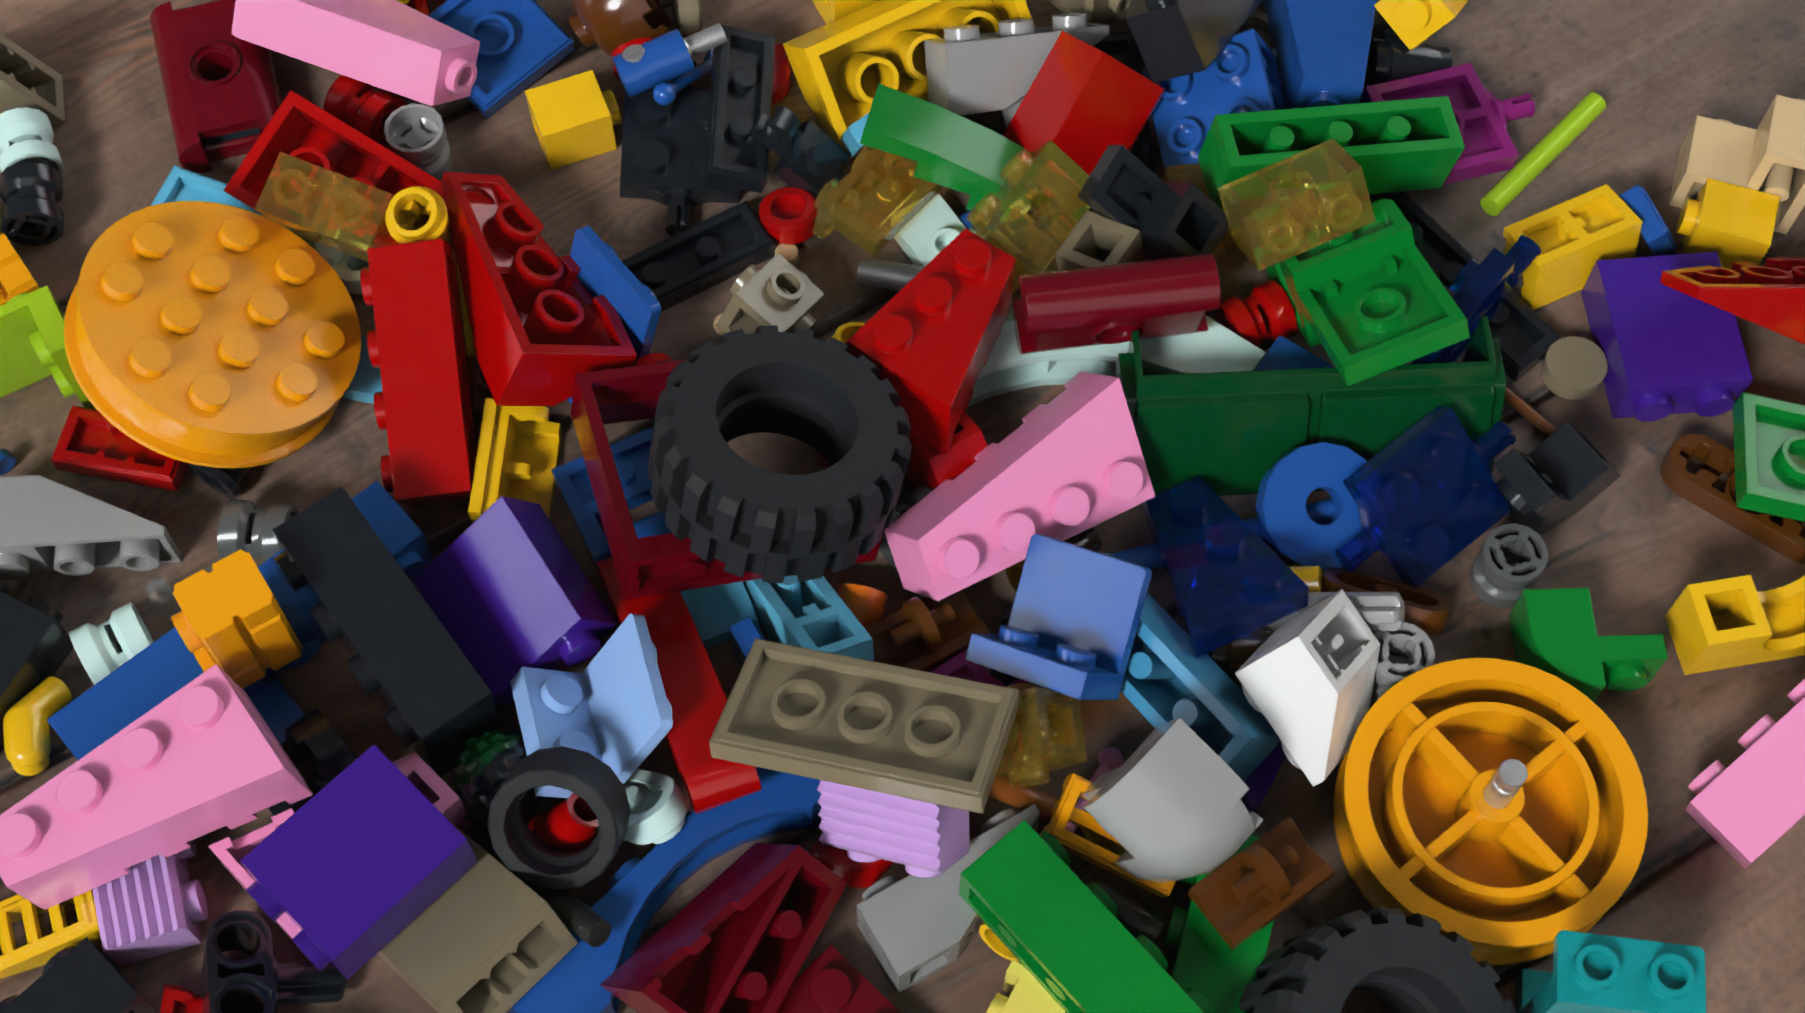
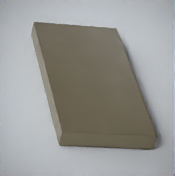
(866, 725)

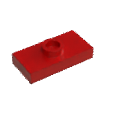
(100, 450)

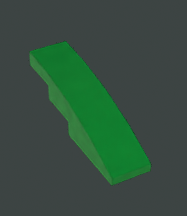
(944, 144)

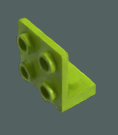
(34, 345)

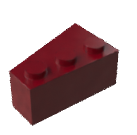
(736, 939)

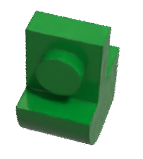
(1559, 636)

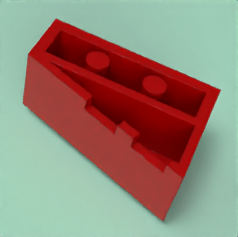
(941, 334)

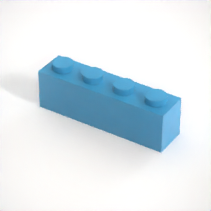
(1171, 683)

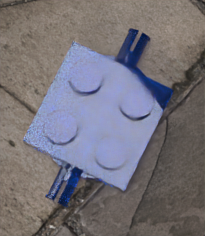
(1484, 290)
(1426, 496)

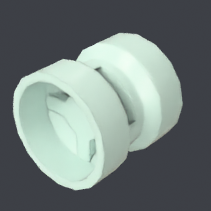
(27, 137)
(97, 645)

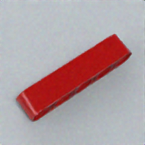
(692, 691)

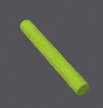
(1543, 154)

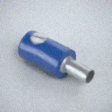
(663, 58)

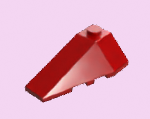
(325, 141)
(1761, 294)
(523, 301)

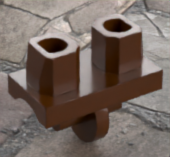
(925, 632)
(1260, 883)

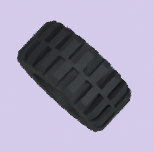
(763, 517)
(1381, 954)

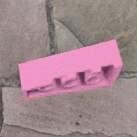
(147, 792)

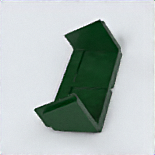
(1242, 421)

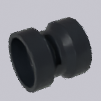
(31, 204)

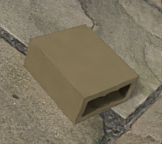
(480, 942)

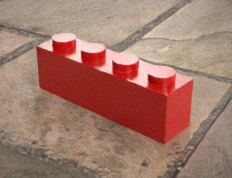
(422, 372)

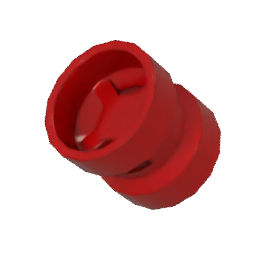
(361, 106)
(1260, 315)

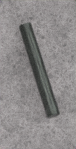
(568, 908)

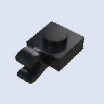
(805, 151)

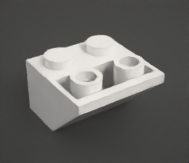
(1314, 683)

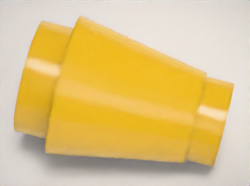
(418, 216)

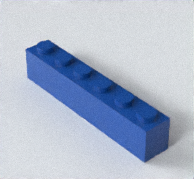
(169, 665)

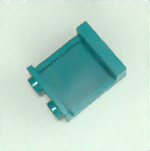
(1615, 977)

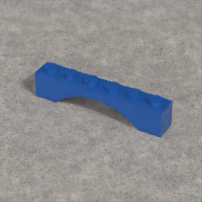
(644, 886)

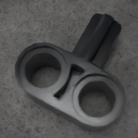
(259, 981)

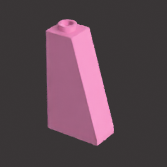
(366, 41)

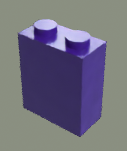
(1660, 344)
(515, 596)
(357, 863)

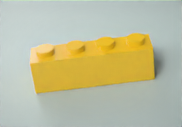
(880, 45)

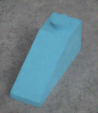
(809, 617)

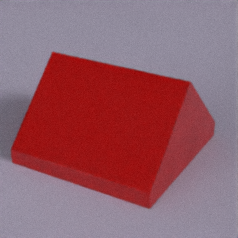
(1083, 103)

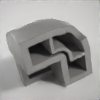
(1172, 807)

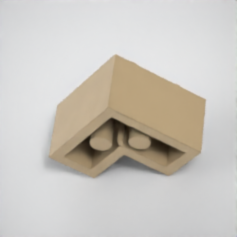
(1747, 157)

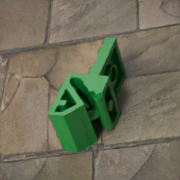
(1371, 298)

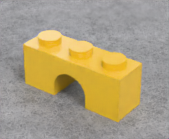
(1735, 626)

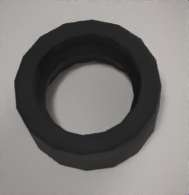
(532, 857)

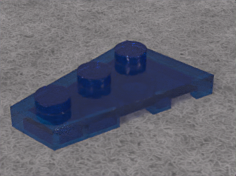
(1219, 567)

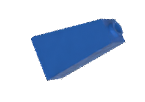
(1321, 49)

